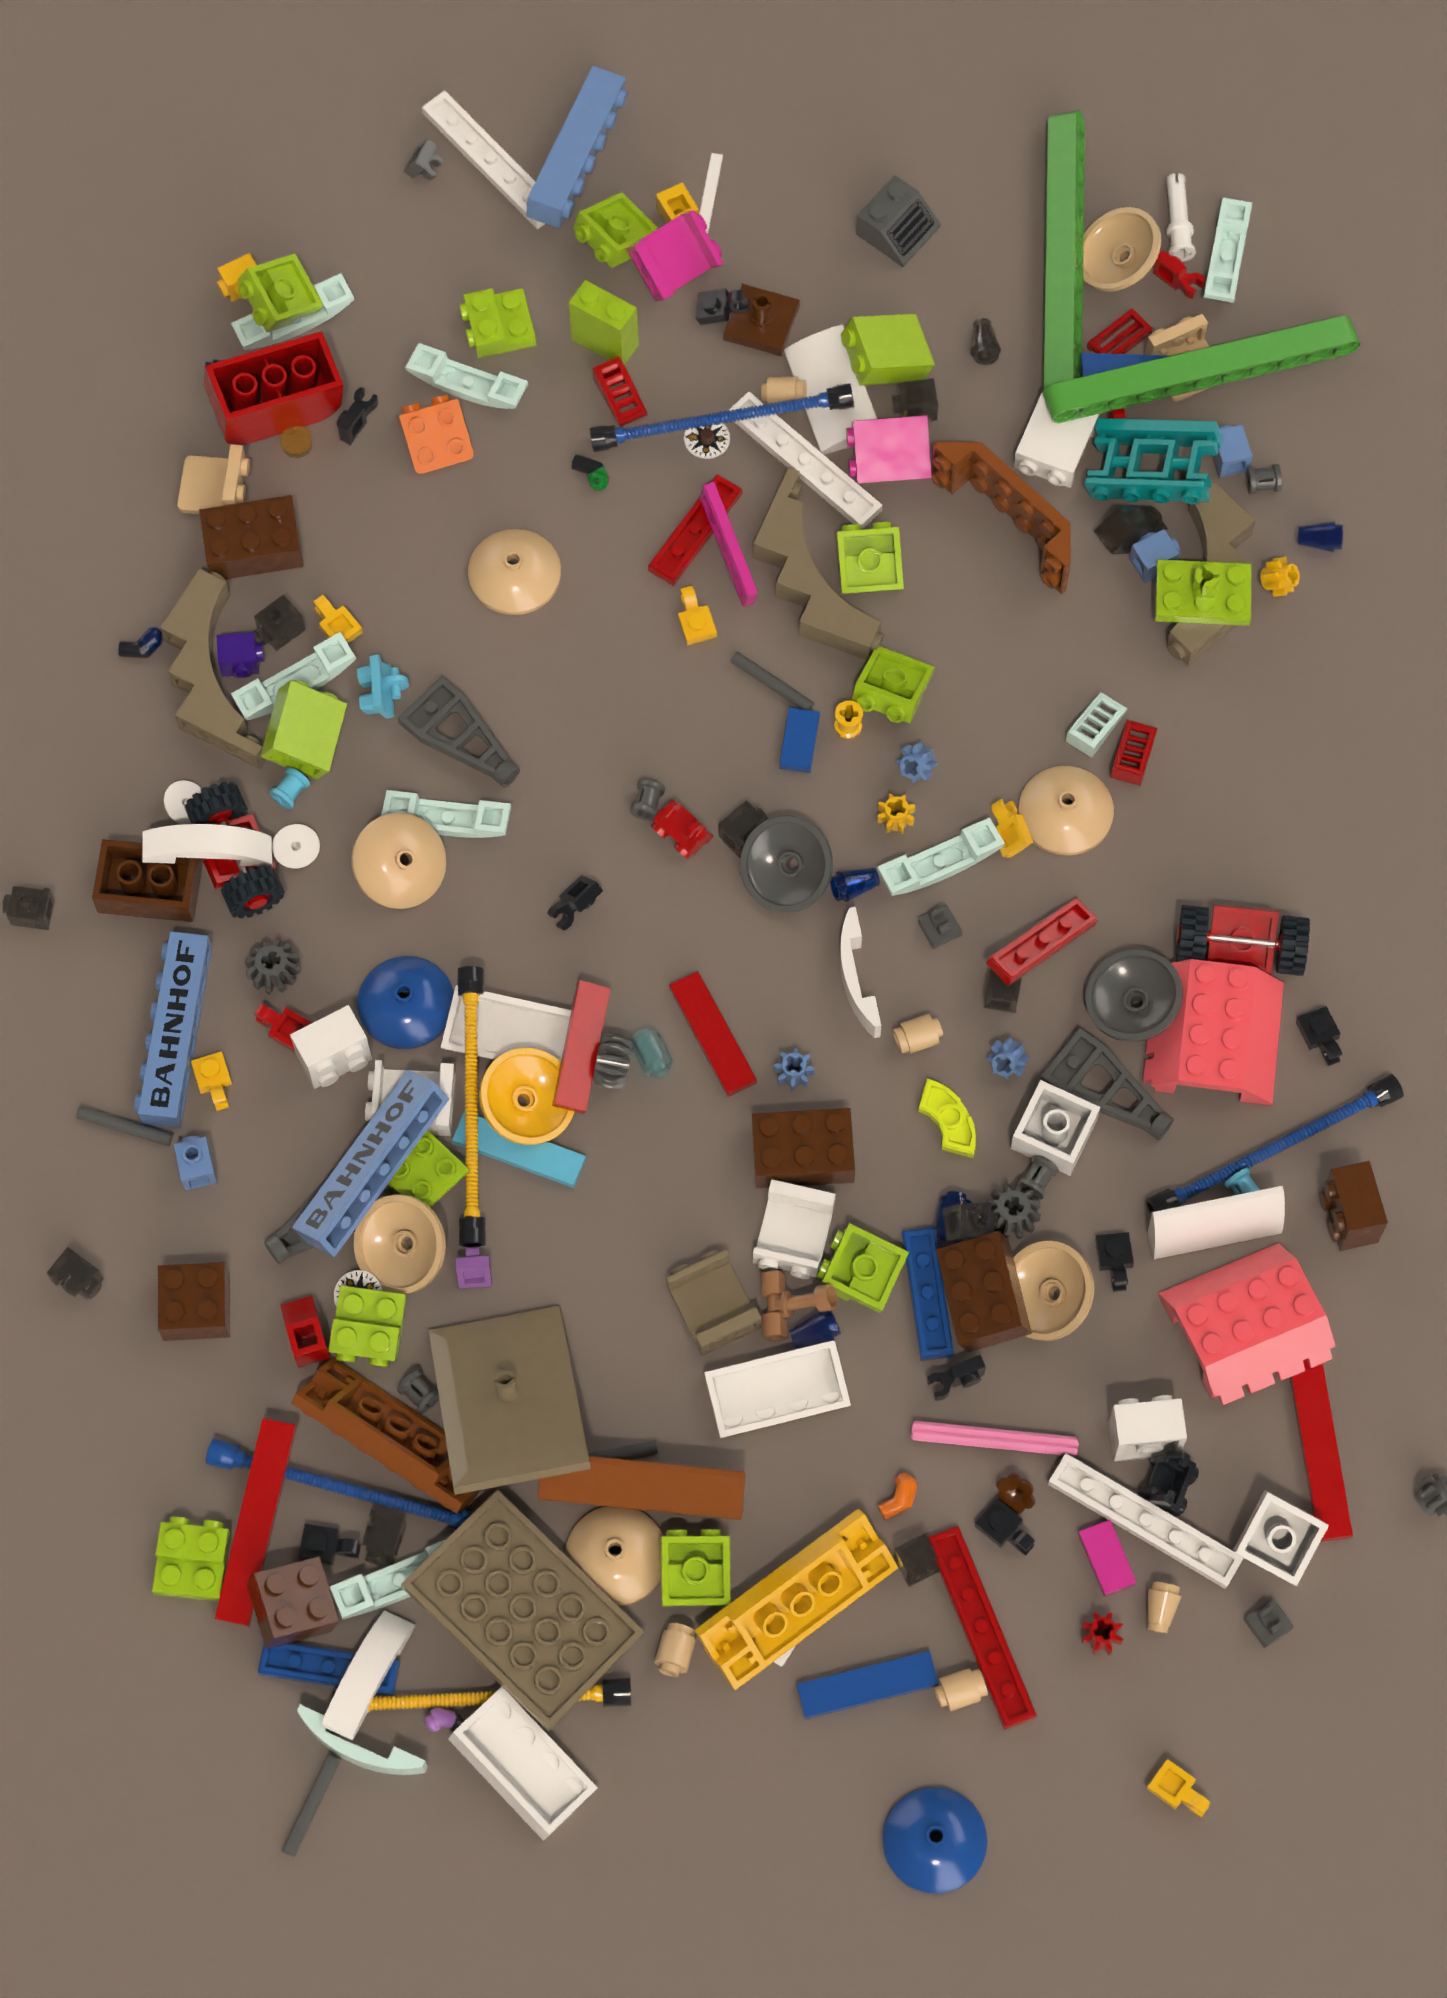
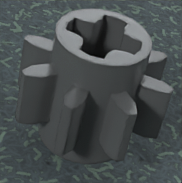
(1433, 1495)

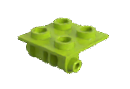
(428, 1171)

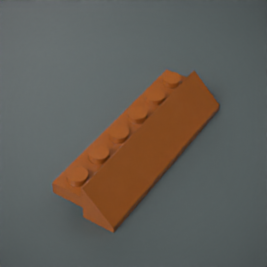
(383, 1430)
(650, 1488)

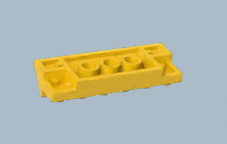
(796, 1599)

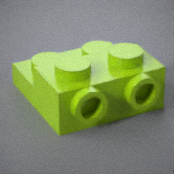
(612, 228)
(279, 292)
(497, 321)
(869, 558)
(892, 685)
(862, 1267)
(368, 1325)
(191, 1559)
(695, 1568)

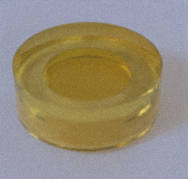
(296, 442)

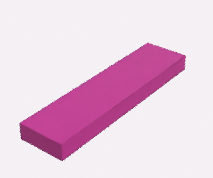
(728, 544)

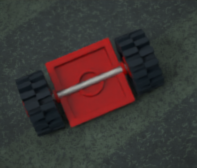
(245, 887)
(1244, 937)

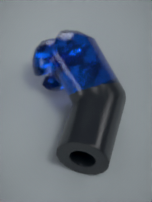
(144, 646)

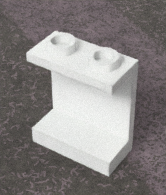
(1053, 448)
(384, 1080)
(794, 1229)

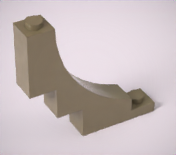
(1221, 528)
(826, 616)
(206, 709)

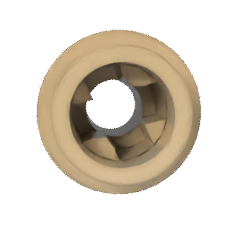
(1162, 1605)

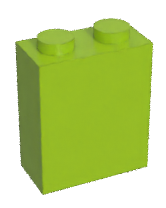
(603, 322)
(887, 349)
(303, 729)

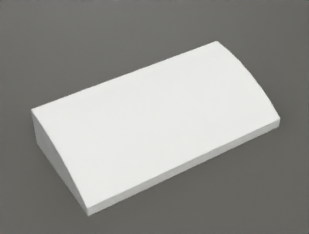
(824, 364)
(506, 1025)
(1216, 1222)
(777, 1389)
(522, 1763)

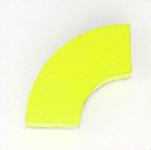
(951, 1118)

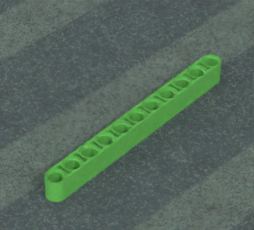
(1064, 247)
(1201, 369)

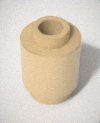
(783, 389)
(917, 1034)
(675, 1649)
(960, 1689)

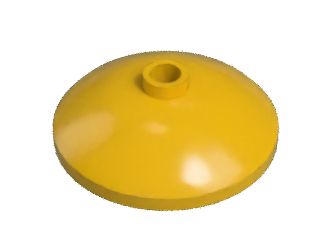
(529, 1075)

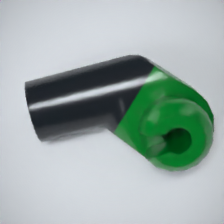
(593, 469)

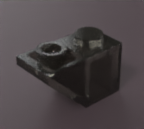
(1127, 526)

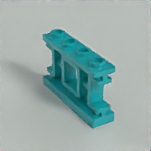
(1153, 438)

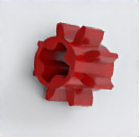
(1105, 1624)

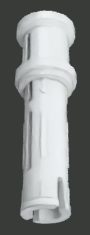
(1180, 228)

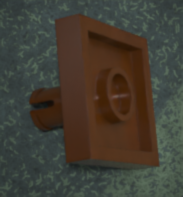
(765, 323)

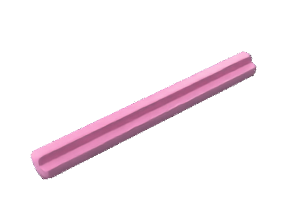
(994, 1438)

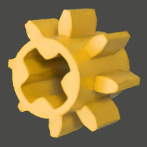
(1279, 576)
(902, 818)

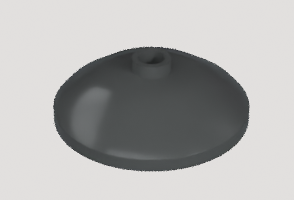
(767, 864)
(1132, 978)

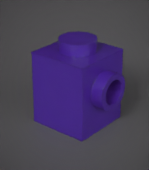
(239, 654)

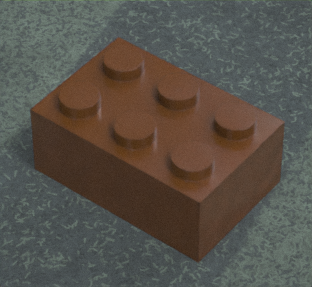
(251, 537)
(145, 889)
(803, 1147)
(983, 1291)

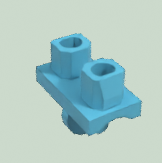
(385, 685)

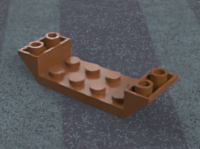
(963, 461)

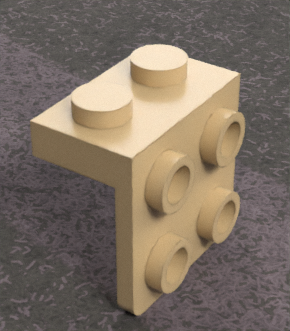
(1179, 339)
(213, 481)

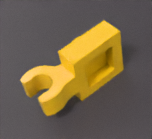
(336, 620)
(695, 621)
(1011, 828)
(212, 1076)
(1174, 1786)

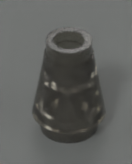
(984, 346)

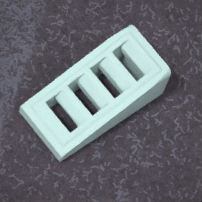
(1083, 742)

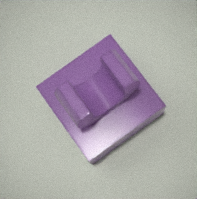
(473, 1270)

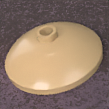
(1120, 249)
(514, 587)
(1064, 827)
(378, 863)
(383, 1246)
(1042, 1271)
(632, 1572)

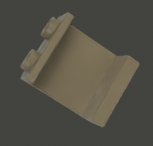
(712, 1302)

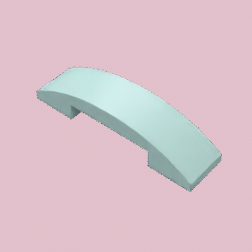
(1227, 250)
(334, 296)
(465, 381)
(316, 670)
(452, 818)
(942, 860)
(377, 1589)
(398, 1762)

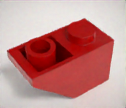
(304, 1331)

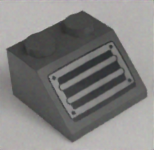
(897, 221)

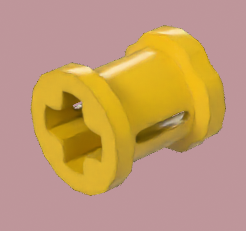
(851, 710)

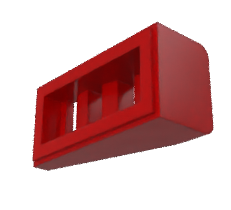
(613, 373)
(1129, 773)

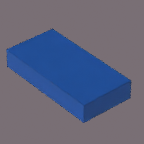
(799, 740)

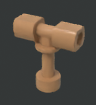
(783, 1305)

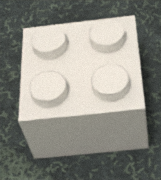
(331, 1047)
(1055, 1127)
(1146, 1428)
(1280, 1538)

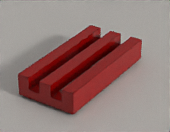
(1093, 345)

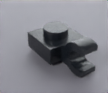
(717, 304)
(353, 420)
(576, 897)
(1321, 1031)
(1115, 1255)
(964, 1373)
(1002, 1525)
(325, 1543)

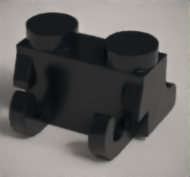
(1170, 1481)

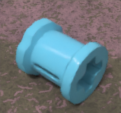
(289, 788)
(1241, 1182)

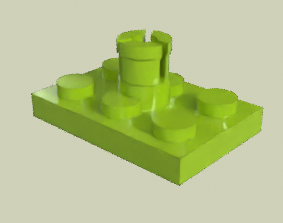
(1203, 592)

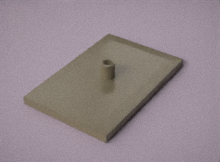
(508, 1400)
(522, 1609)

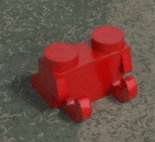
(682, 827)

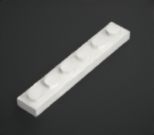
(481, 151)
(814, 467)
(1145, 1521)

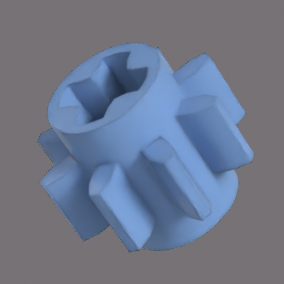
(916, 762)
(1008, 1058)
(793, 1077)

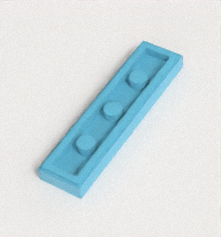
(541, 1159)

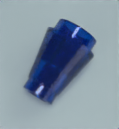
(1322, 536)
(853, 883)
(815, 1330)

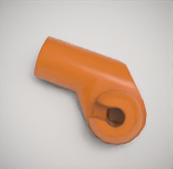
(903, 1498)

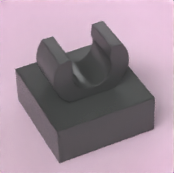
(421, 161)
(939, 926)
(1268, 1623)

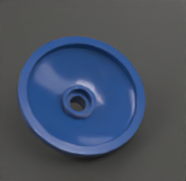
(409, 1020)
(932, 1865)

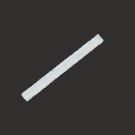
(710, 187)

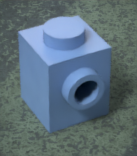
(1234, 453)
(1149, 549)
(195, 1162)

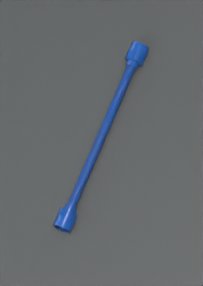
(228, 1456)

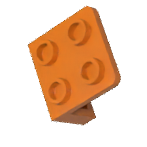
(435, 434)

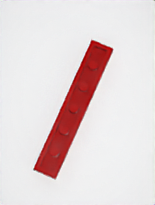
(1321, 1452)
(255, 1519)
(982, 1629)

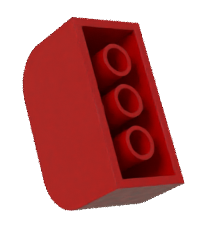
(274, 389)

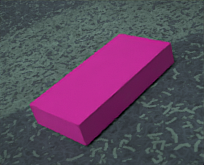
(1107, 1558)

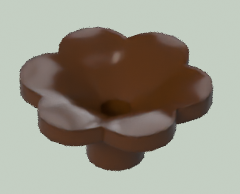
(1016, 1493)

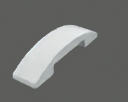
(208, 842)
(864, 1008)
(366, 1674)

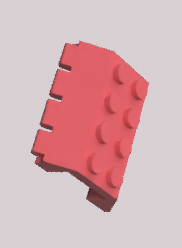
(1222, 1033)
(1251, 1322)

